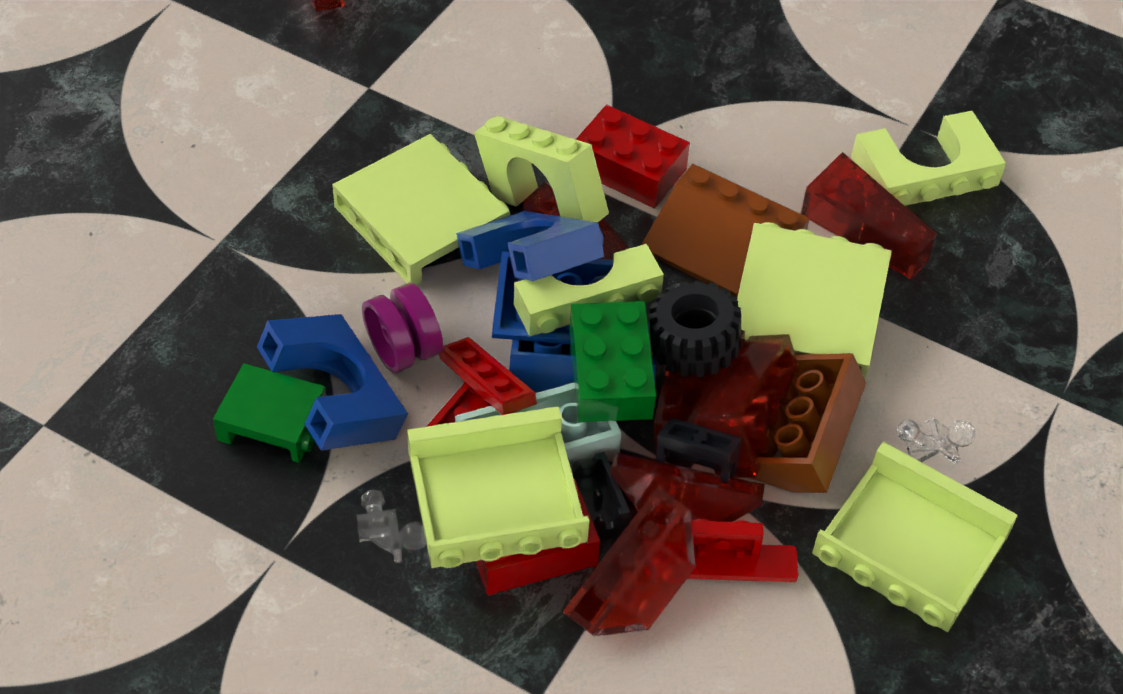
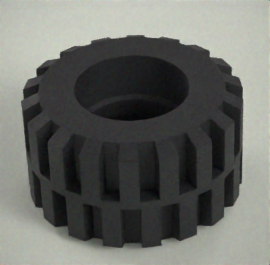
(690, 349)

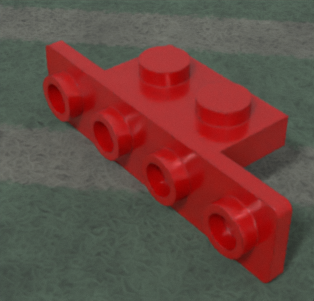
(737, 553)

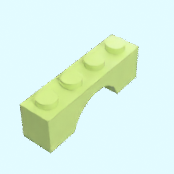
(547, 301)

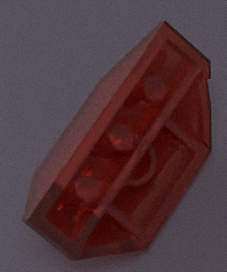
(694, 488)
(638, 570)

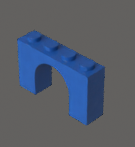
(536, 244)
(329, 344)

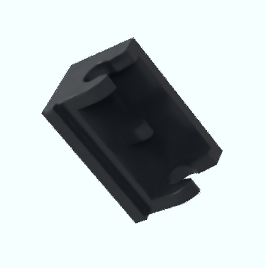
(700, 447)
(602, 497)

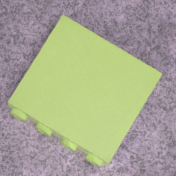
(415, 205)
(814, 290)
(495, 487)
(915, 536)

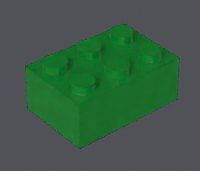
(612, 361)

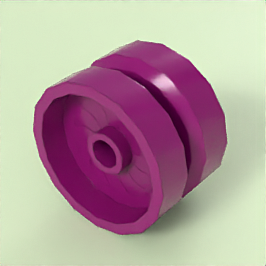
(402, 327)

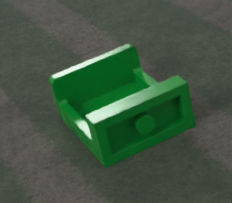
(268, 410)

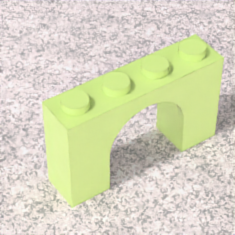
(972, 155)
(567, 164)

